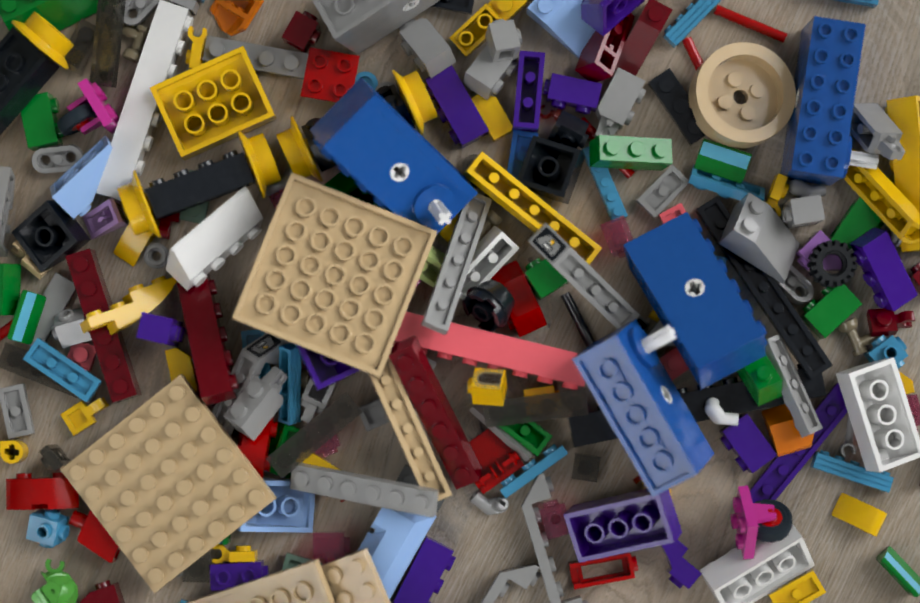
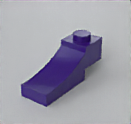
(680, 569)

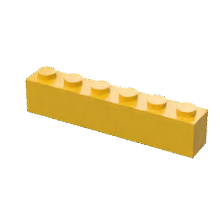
(906, 116)
(526, 205)

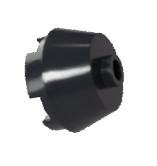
(489, 304)

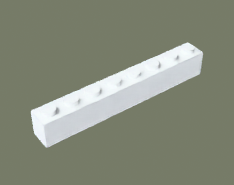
(140, 109)

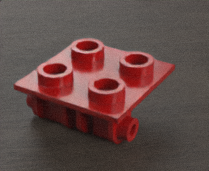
(329, 74)
(495, 458)

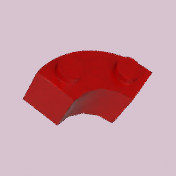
(526, 311)
(258, 450)
(40, 493)

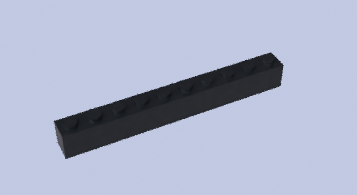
(732, 396)

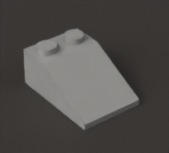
(760, 237)

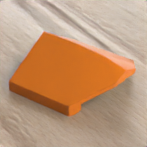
(234, 15)
(783, 431)

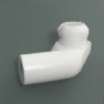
(718, 415)

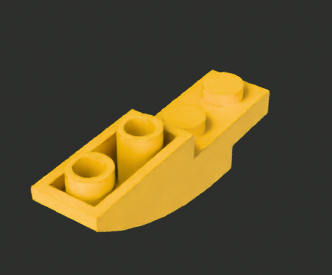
(472, 33)
(129, 310)

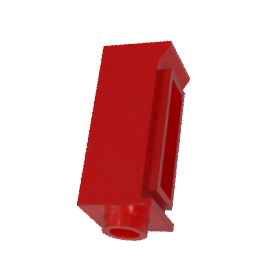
(629, 566)

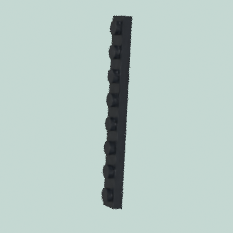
(769, 297)

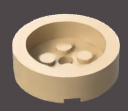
(763, 82)

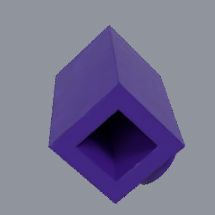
(572, 92)
(235, 573)

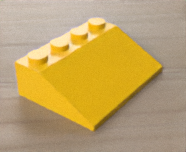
(213, 103)

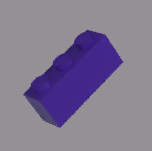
(528, 91)
(456, 107)
(883, 269)
(161, 329)
(426, 572)

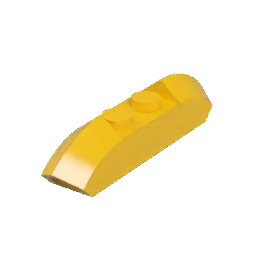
(886, 201)

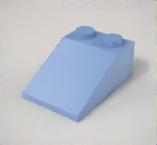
(563, 22)
(79, 183)
(287, 513)

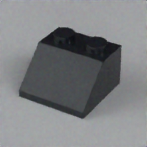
(551, 169)
(50, 235)

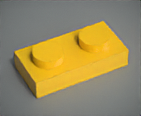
(800, 590)

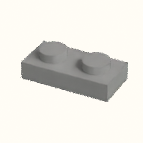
(663, 191)
(16, 411)

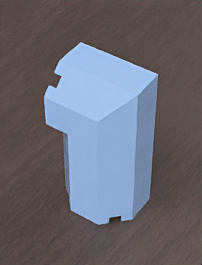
(395, 543)

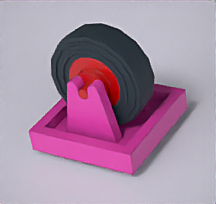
(88, 112)
(762, 521)

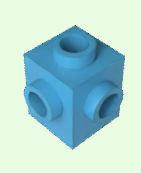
(895, 347)
(48, 527)

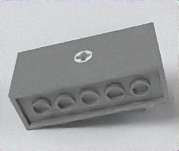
(365, 22)

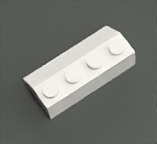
(215, 240)
(880, 414)
(751, 579)

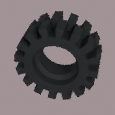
(846, 257)

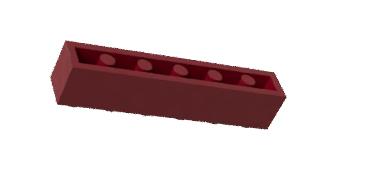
(207, 342)
(109, 348)
(435, 412)

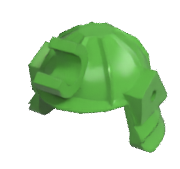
(59, 586)

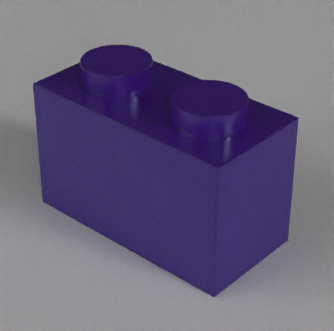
(748, 444)

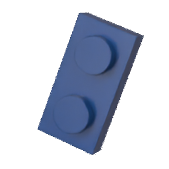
(519, 148)

